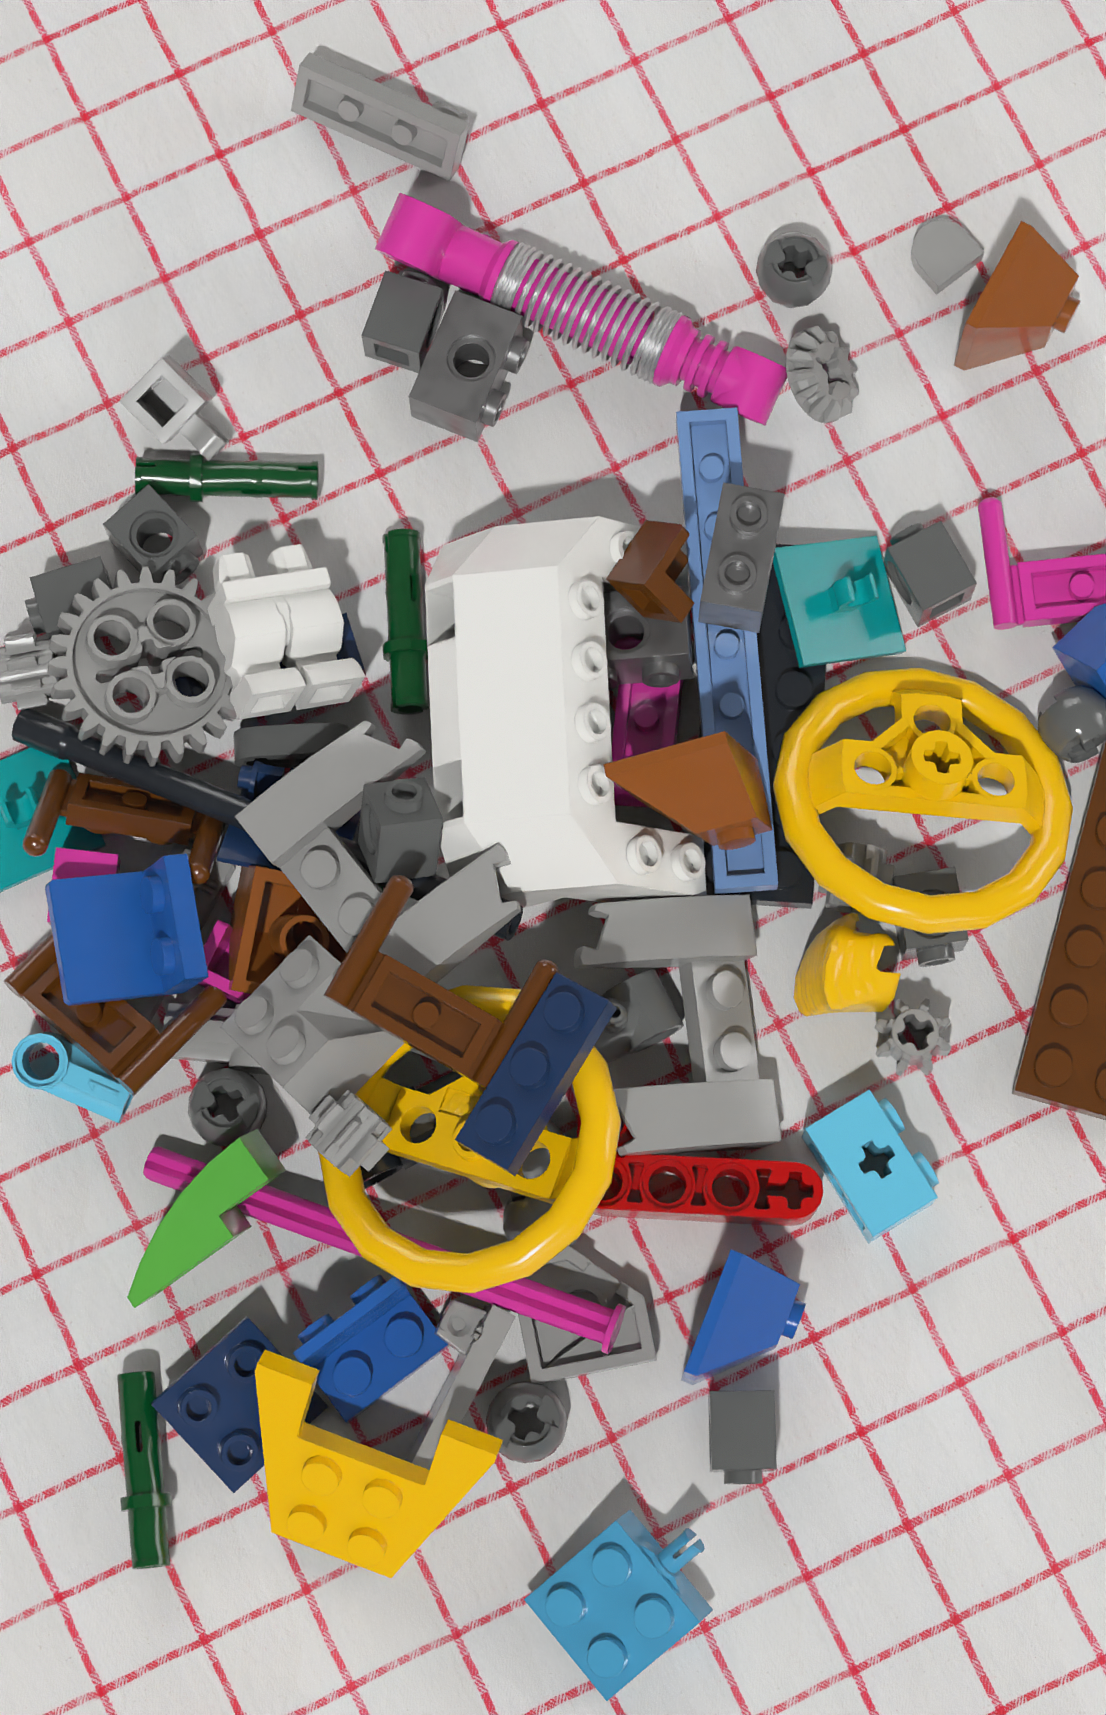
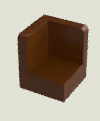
(650, 570)

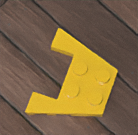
(348, 1494)

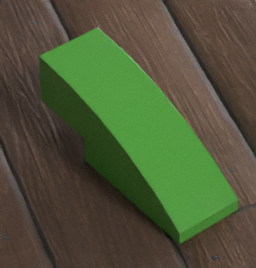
(205, 1215)

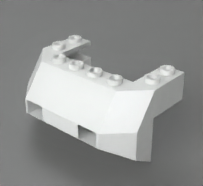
(529, 717)

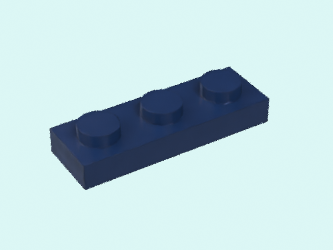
(536, 1073)

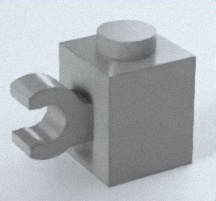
(170, 403)

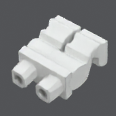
(279, 619)

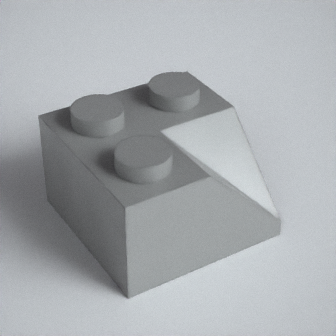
(303, 1036)

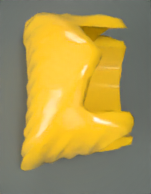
(842, 972)

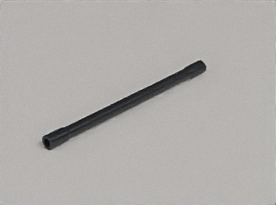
(62, 742)

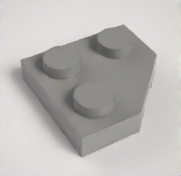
(563, 1355)

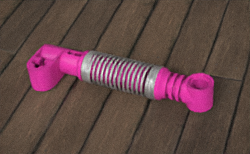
(588, 314)

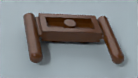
(114, 806)
(422, 1010)
(109, 1031)

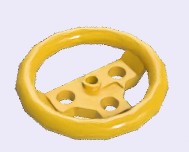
(924, 776)
(573, 1182)

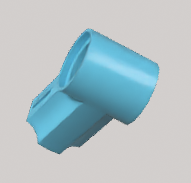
(76, 1079)

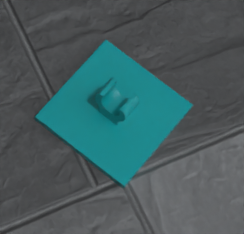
(838, 601)
(20, 789)

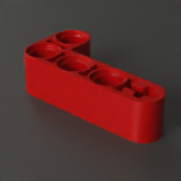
(698, 1200)

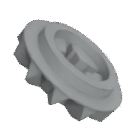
(820, 374)

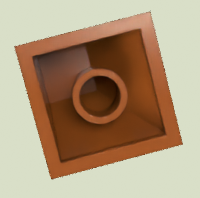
(1020, 302)
(701, 785)
(268, 926)

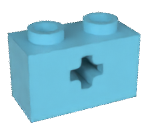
(839, 1150)

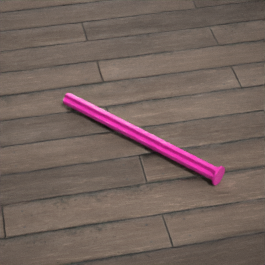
(319, 1224)

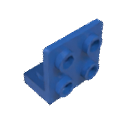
(127, 933)
(369, 1346)

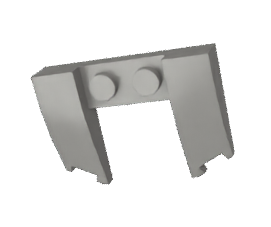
(296, 832)
(709, 943)

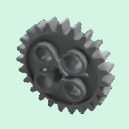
(130, 616)

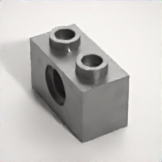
(468, 332)
(741, 557)
(660, 657)

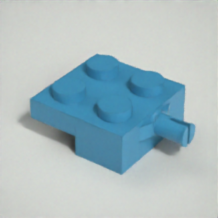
(621, 1602)

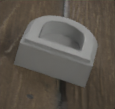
(943, 253)

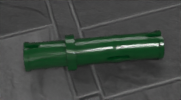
(227, 478)
(406, 644)
(143, 1471)

